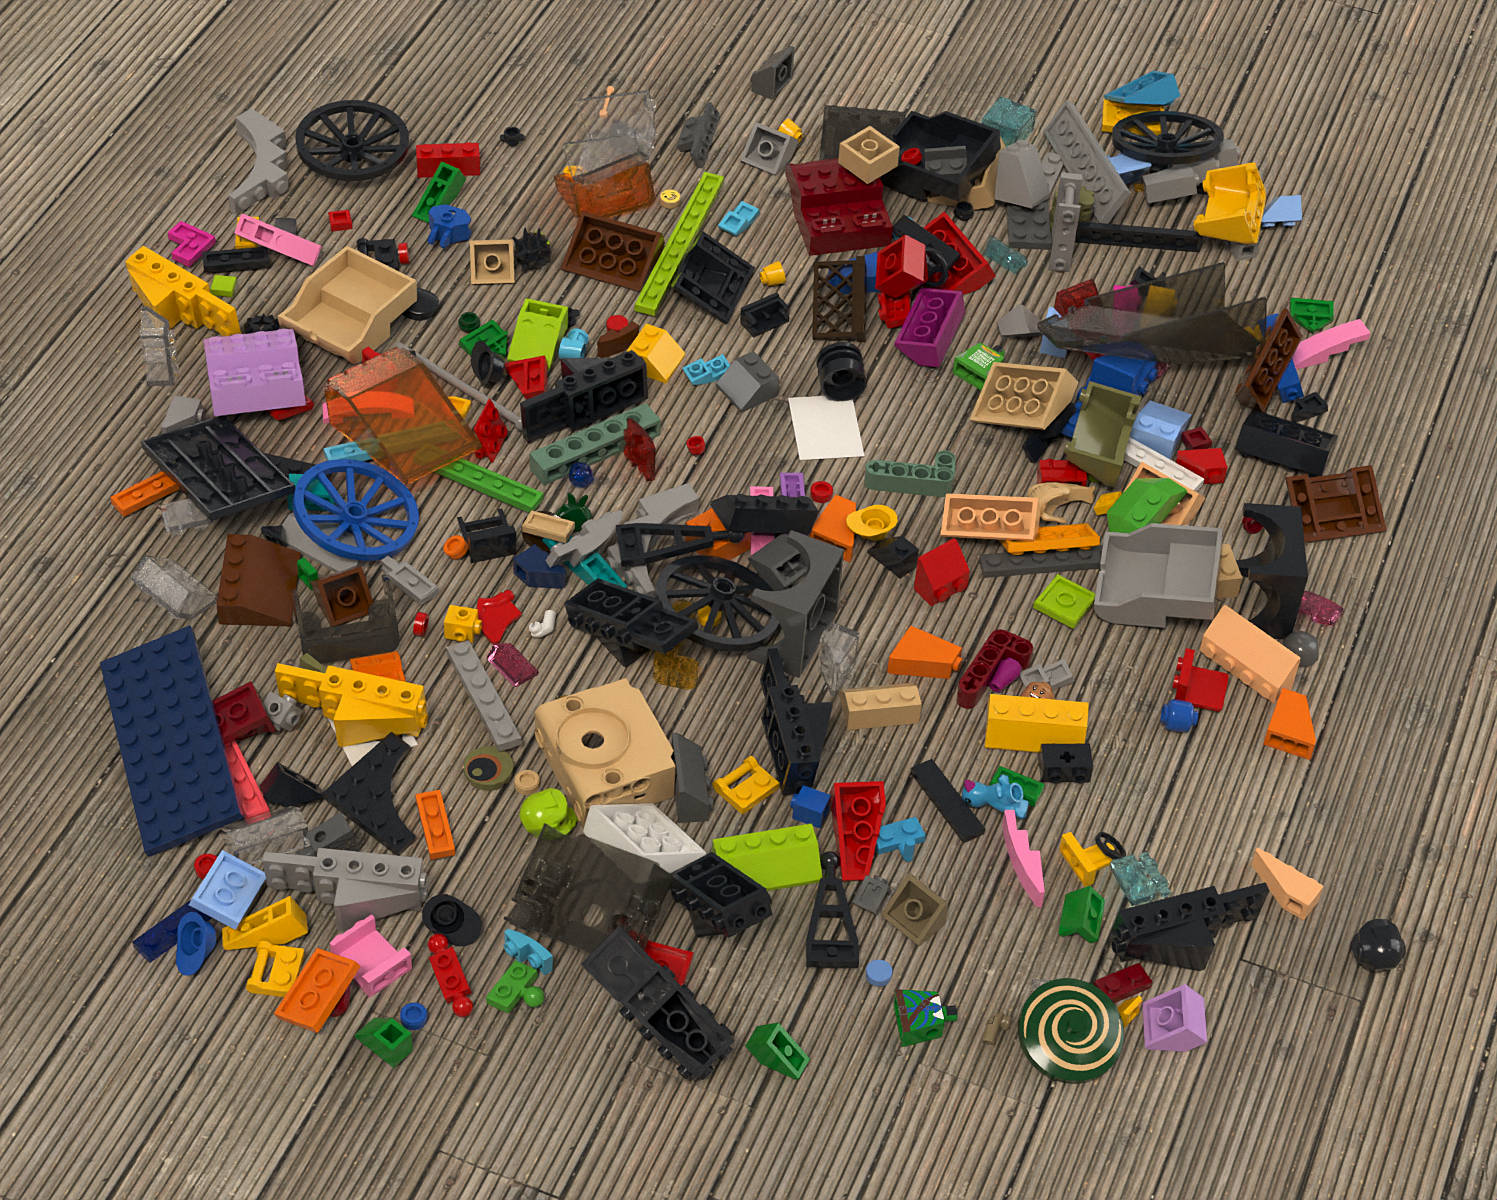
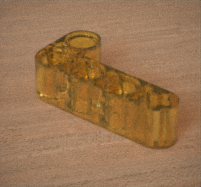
(672, 667)

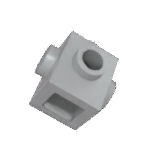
(282, 711)

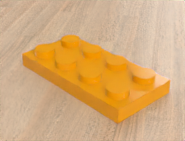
(1056, 537)

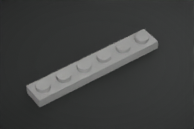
(483, 696)

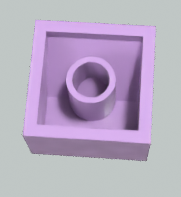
(1175, 1020)

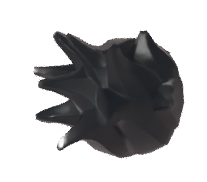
(532, 250)

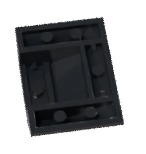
(712, 277)

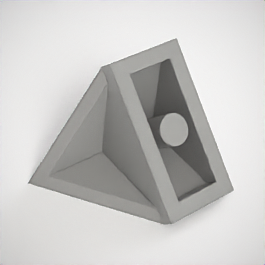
(1018, 323)

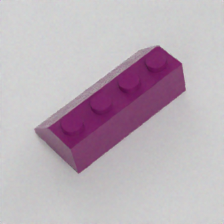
(931, 326)

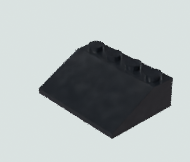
(1286, 443)

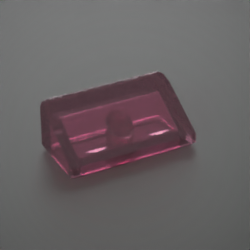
(511, 664)

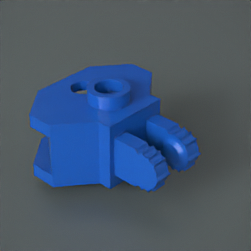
(448, 227)

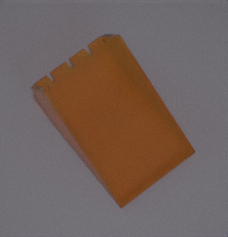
(398, 415)

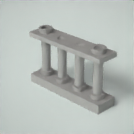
(1065, 222)

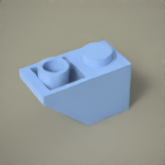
(1283, 209)

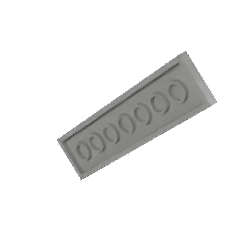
(1085, 156)

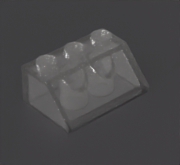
(157, 349)
(173, 587)
(271, 832)

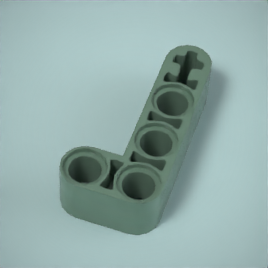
(912, 478)

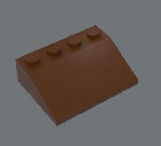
(613, 251)
(1269, 363)
(257, 582)

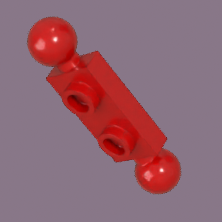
(450, 975)

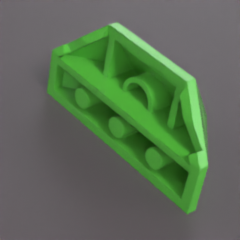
(1144, 503)

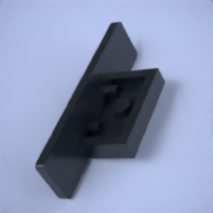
(908, 227)
(1041, 439)

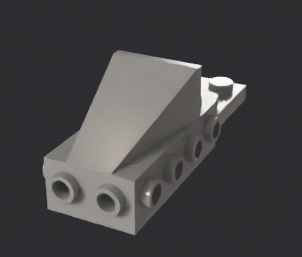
(355, 891)

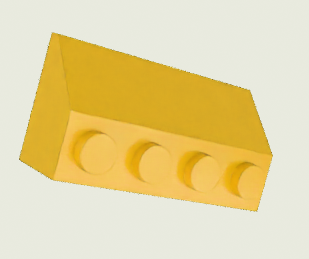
(1028, 722)

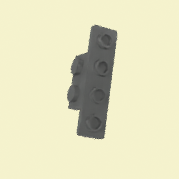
(698, 134)

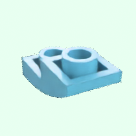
(703, 373)
(526, 948)

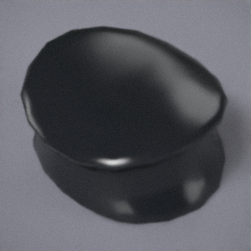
(424, 306)

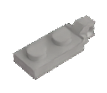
(409, 580)

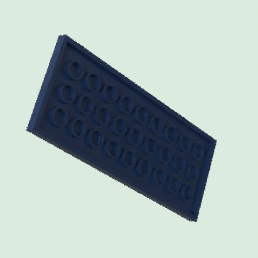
(170, 741)

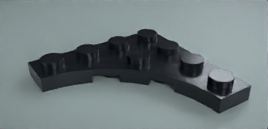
(366, 798)

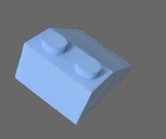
(1160, 427)

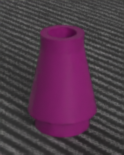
(1005, 674)

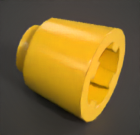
(790, 128)
(773, 274)

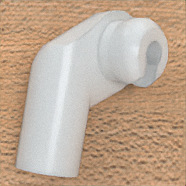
(544, 628)

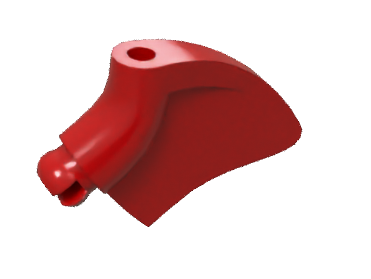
(497, 615)

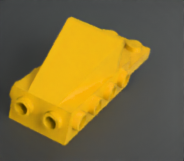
(178, 294)
(357, 712)

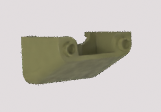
(1102, 431)

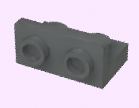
(946, 160)

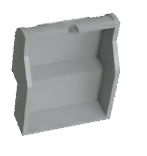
(1159, 574)

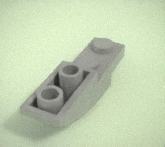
(587, 542)

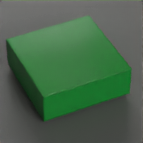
(306, 572)

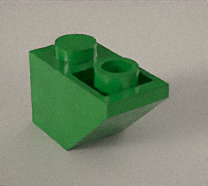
(386, 1039)

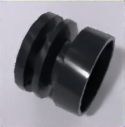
(841, 371)

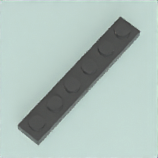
(1035, 563)

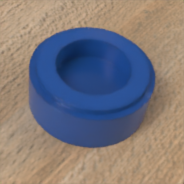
(413, 1016)

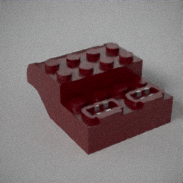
(837, 208)

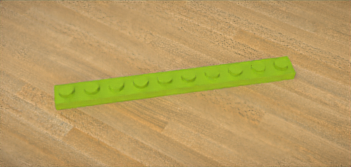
(679, 244)

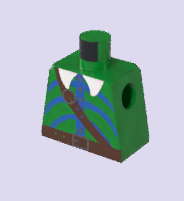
(920, 1016)

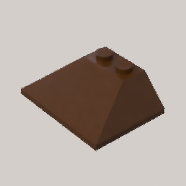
(1337, 504)

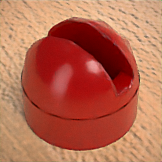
(692, 445)

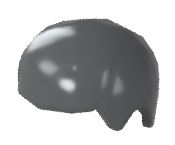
(1304, 646)

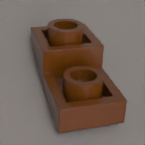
(616, 342)

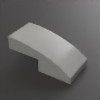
(1055, 675)

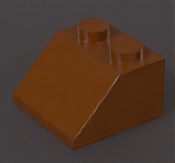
(343, 595)

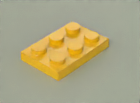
(1116, 111)

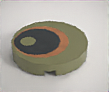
(488, 768)

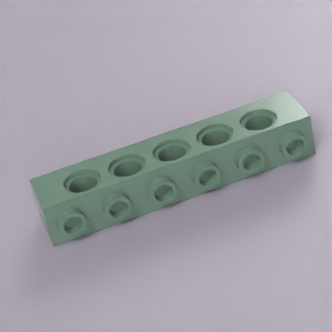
(590, 444)

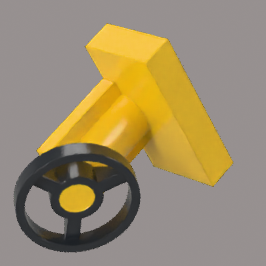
(1089, 860)

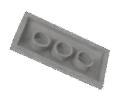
(302, 543)

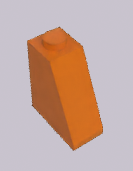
(832, 525)
(924, 656)
(1291, 725)

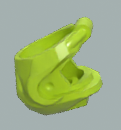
(549, 808)

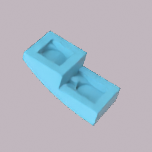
(739, 219)

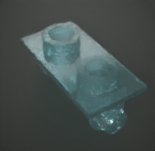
(1004, 255)

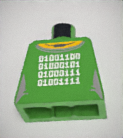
(976, 363)

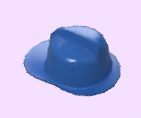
(194, 943)

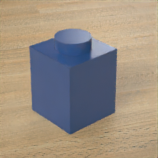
(810, 806)

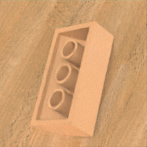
(990, 517)
(1250, 654)

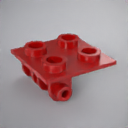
(490, 432)

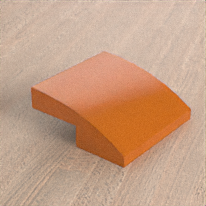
(382, 665)

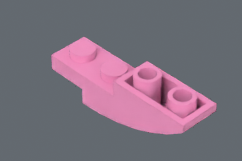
(278, 239)

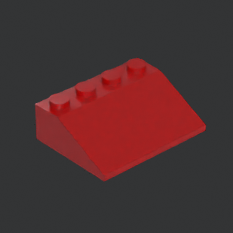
(971, 269)

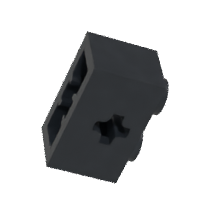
(1065, 763)

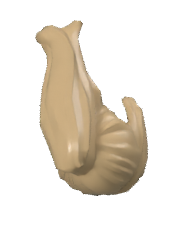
(1055, 494)

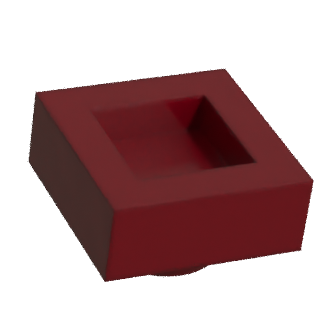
(1196, 439)

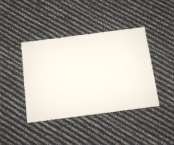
(825, 428)

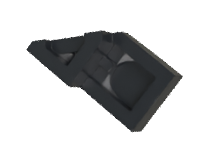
(1308, 407)

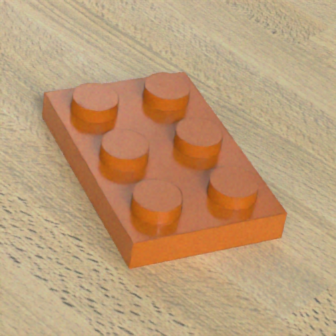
(317, 990)

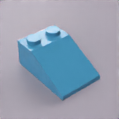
(1150, 88)

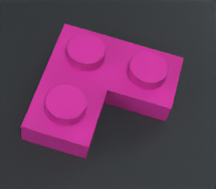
(191, 241)

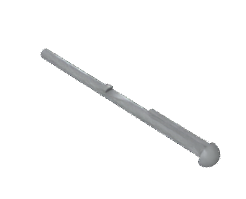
(466, 388)

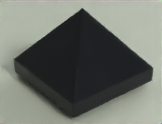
(274, 534)

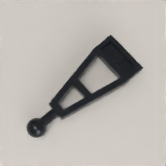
(631, 545)
(831, 952)

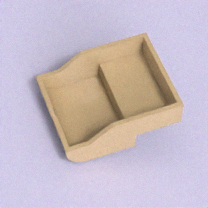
(349, 304)

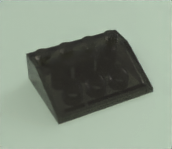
(844, 122)

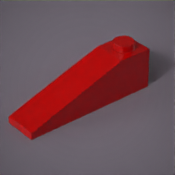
(856, 820)

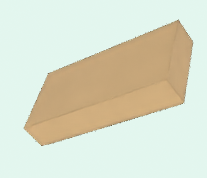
(548, 526)

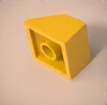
(658, 351)

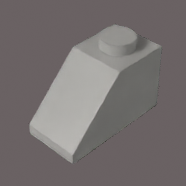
(182, 413)

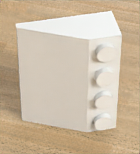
(644, 832)

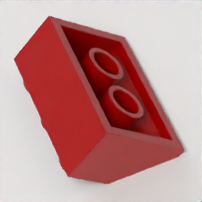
(459, 155)

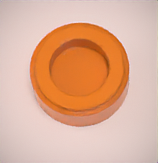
(455, 547)

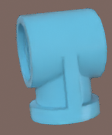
(574, 344)

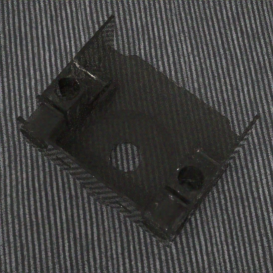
(586, 873)

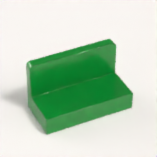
(1082, 914)

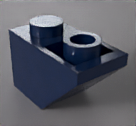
(535, 572)

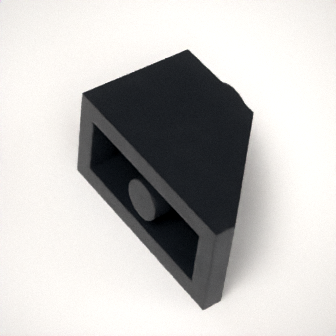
(896, 555)
(288, 787)

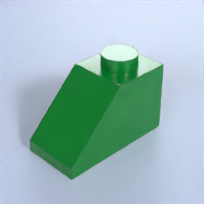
(777, 1050)

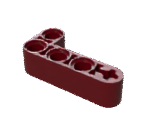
(997, 647)

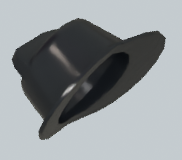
(487, 364)
(452, 918)

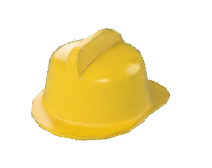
(872, 522)

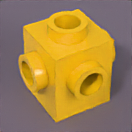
(461, 623)

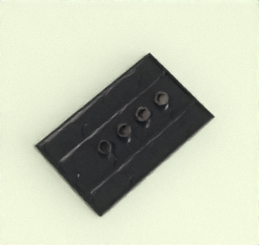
(217, 467)

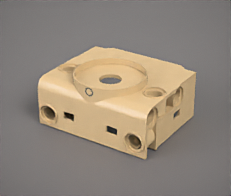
(629, 761)

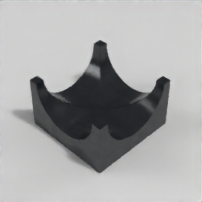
(1279, 568)

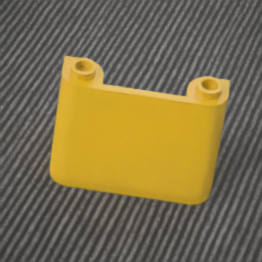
(1233, 204)

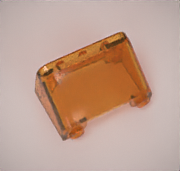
(609, 196)

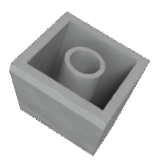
(1021, 176)

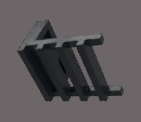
(490, 542)

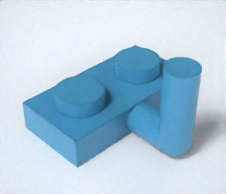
(901, 836)

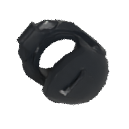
(1378, 946)

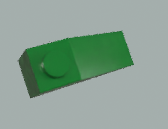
(440, 191)

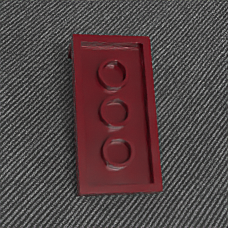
(242, 714)

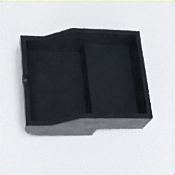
(938, 132)

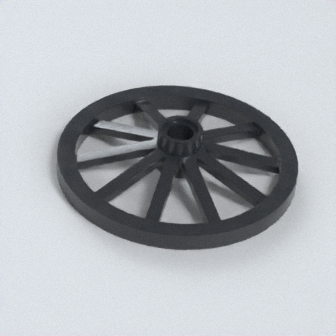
(352, 146)
(1167, 147)
(720, 596)

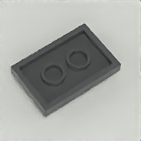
(1028, 226)

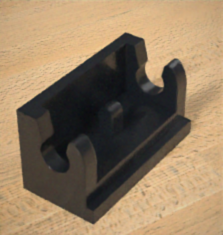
(764, 315)

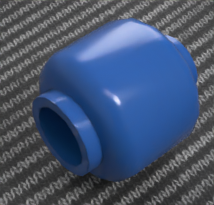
(1178, 715)

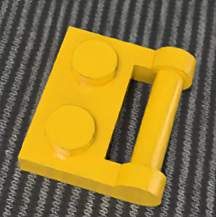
(750, 791)
(284, 972)

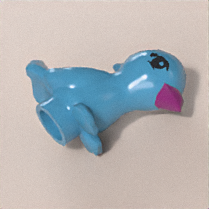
(999, 795)

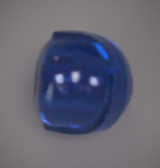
(580, 475)

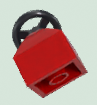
(906, 266)

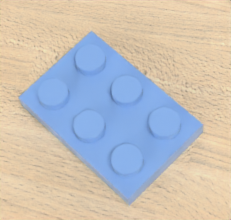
(228, 889)

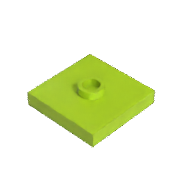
(1065, 601)

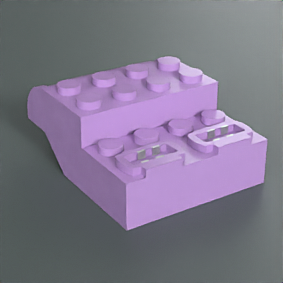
(254, 372)

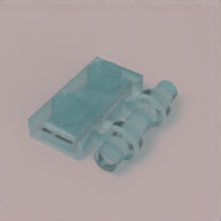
(1134, 881)

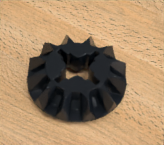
(254, 323)

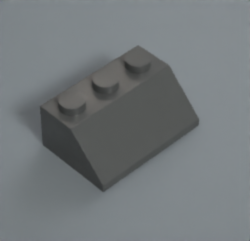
(690, 781)

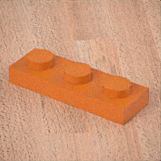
(143, 493)
(435, 824)

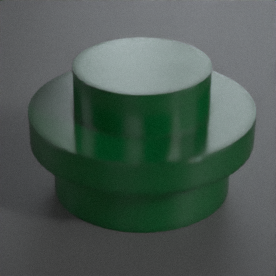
(468, 322)

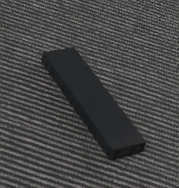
(947, 800)

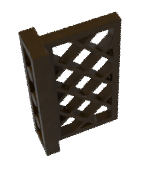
(858, 303)

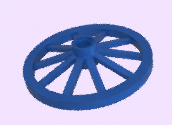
(354, 515)

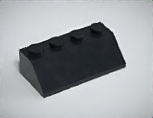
(765, 513)

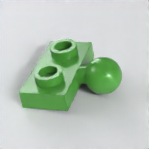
(514, 986)

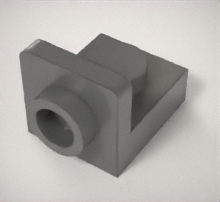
(872, 894)

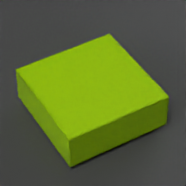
(223, 285)

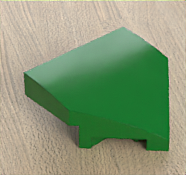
(1311, 313)
(491, 334)

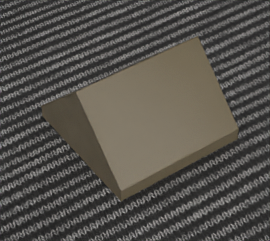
(916, 910)

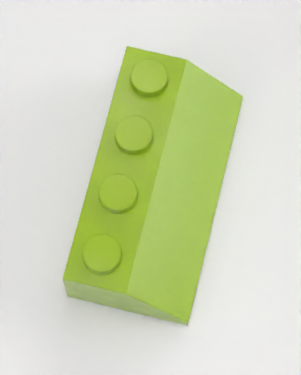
(775, 856)

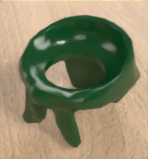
(575, 511)

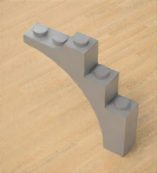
(271, 161)
(1183, 178)
(660, 508)

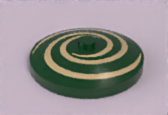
(1070, 1031)

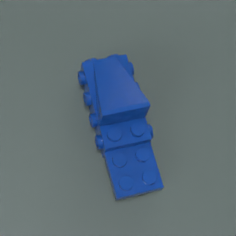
(1119, 373)

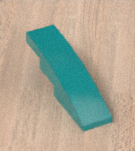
(591, 568)

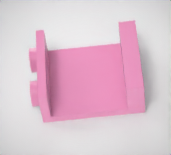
(377, 958)

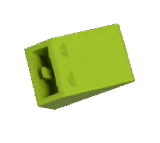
(538, 331)

